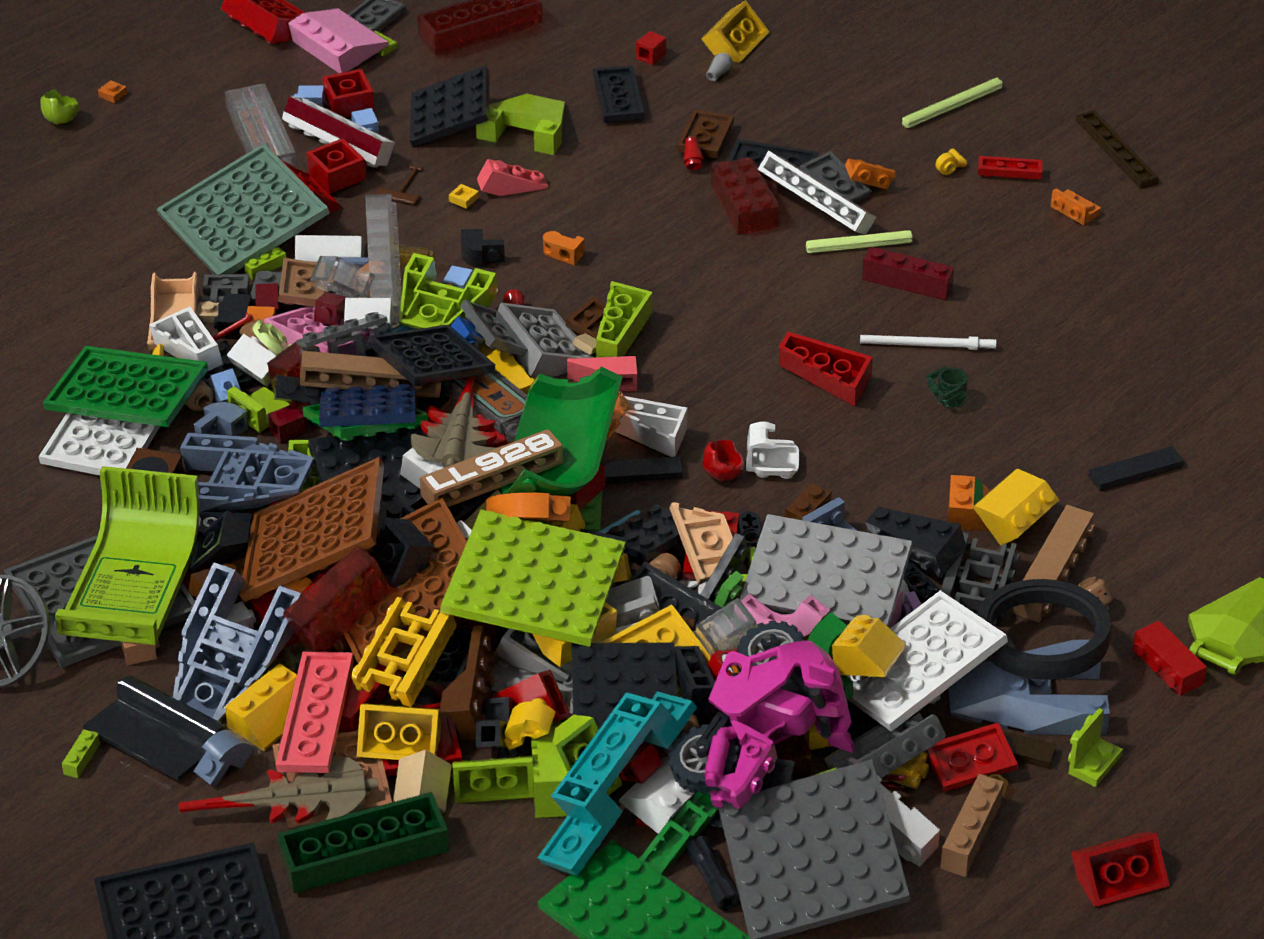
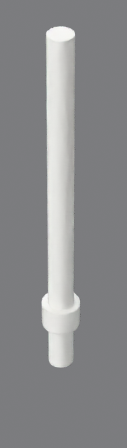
(972, 343)

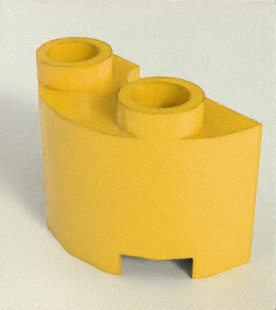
(528, 719)
(913, 770)

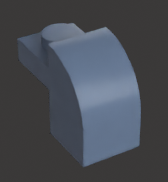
(222, 419)
(223, 750)

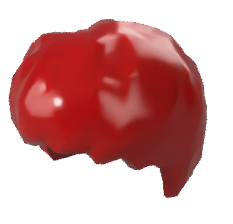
(722, 460)

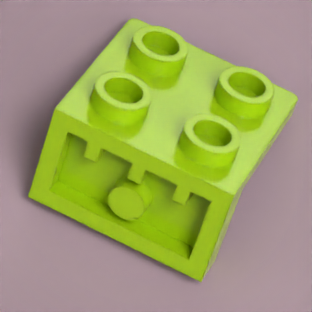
(256, 405)
(1091, 755)

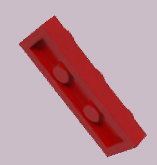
(1010, 167)

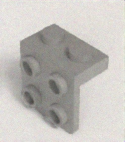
(634, 601)

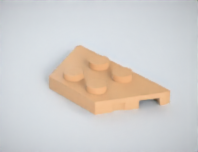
(703, 537)

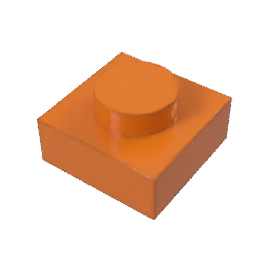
(112, 91)

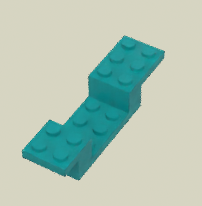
(584, 787)

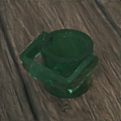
(951, 386)

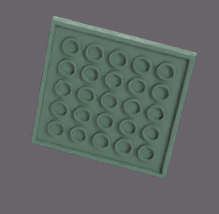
(242, 211)

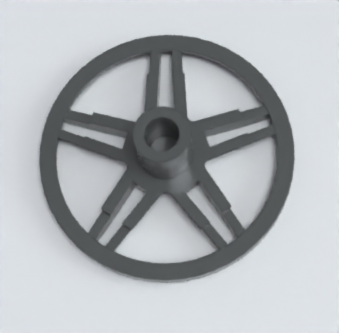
(11, 636)

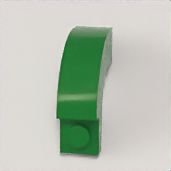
(824, 636)

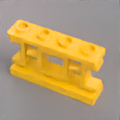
(420, 659)

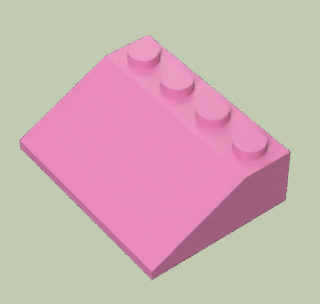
(335, 38)
(301, 321)

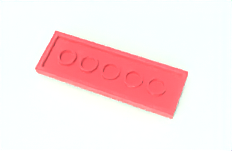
(315, 712)

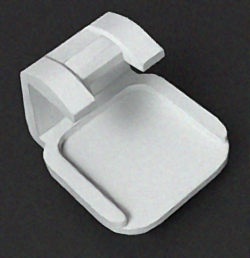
(770, 455)

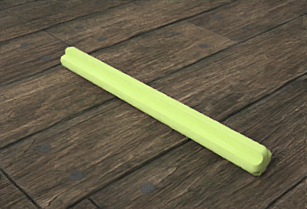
(952, 103)

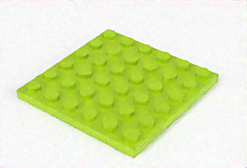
(533, 577)

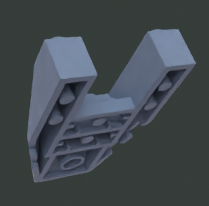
(244, 471)
(223, 656)
(1026, 702)

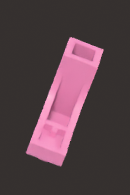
(804, 618)

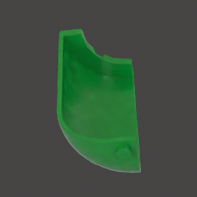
(578, 418)

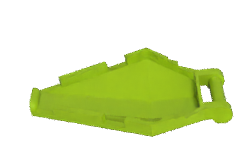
(1231, 628)

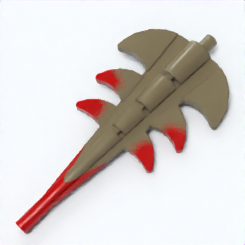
(455, 434)
(340, 789)

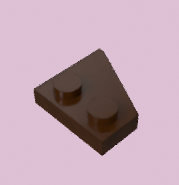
(587, 318)

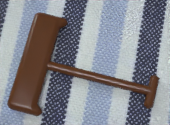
(398, 195)

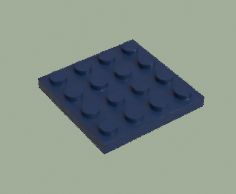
(367, 406)

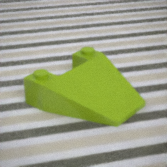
(527, 112)
(438, 304)

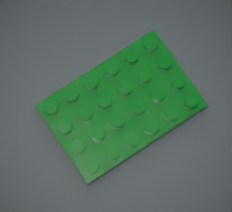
(126, 386)

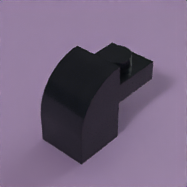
(476, 250)
(491, 732)

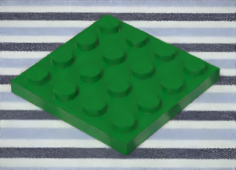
(348, 432)

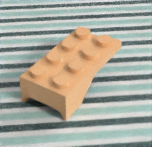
(171, 297)

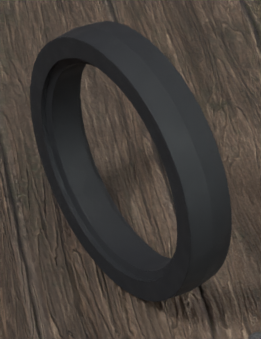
(1053, 592)

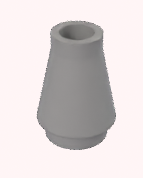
(720, 65)

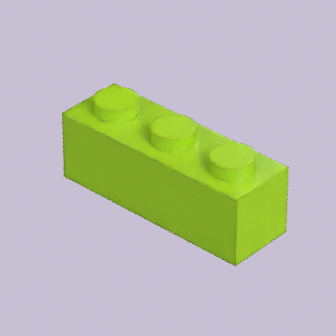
(266, 262)
(80, 753)

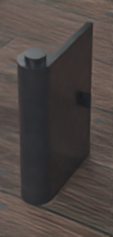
(155, 727)

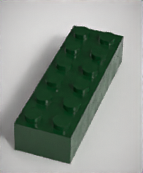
(363, 842)

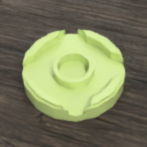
(270, 336)

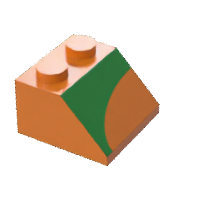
(963, 495)

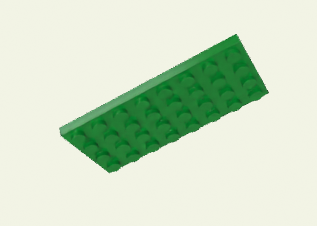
(630, 900)

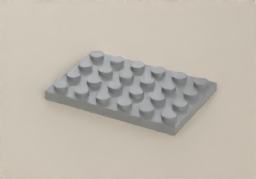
(836, 565)

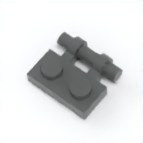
(224, 283)

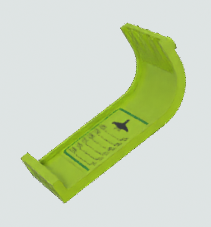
(137, 558)

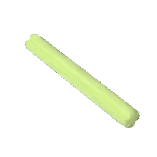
(859, 241)

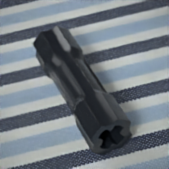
(720, 886)

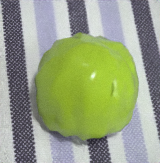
(59, 108)

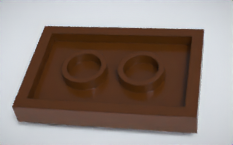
(709, 129)

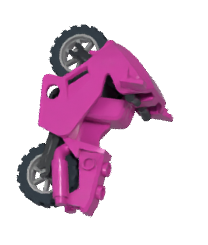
(760, 709)

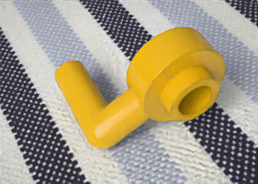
(949, 162)

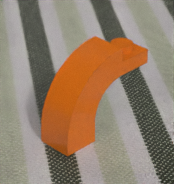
(531, 506)

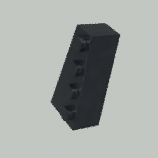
(934, 541)

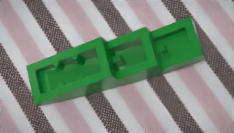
(676, 833)

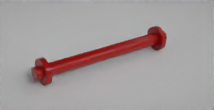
(249, 317)

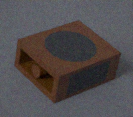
(156, 461)

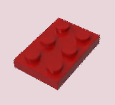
(966, 755)

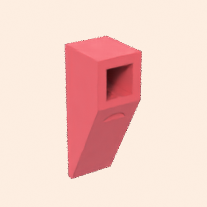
(506, 179)
(623, 366)

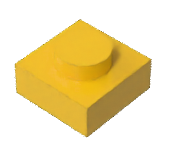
(463, 196)

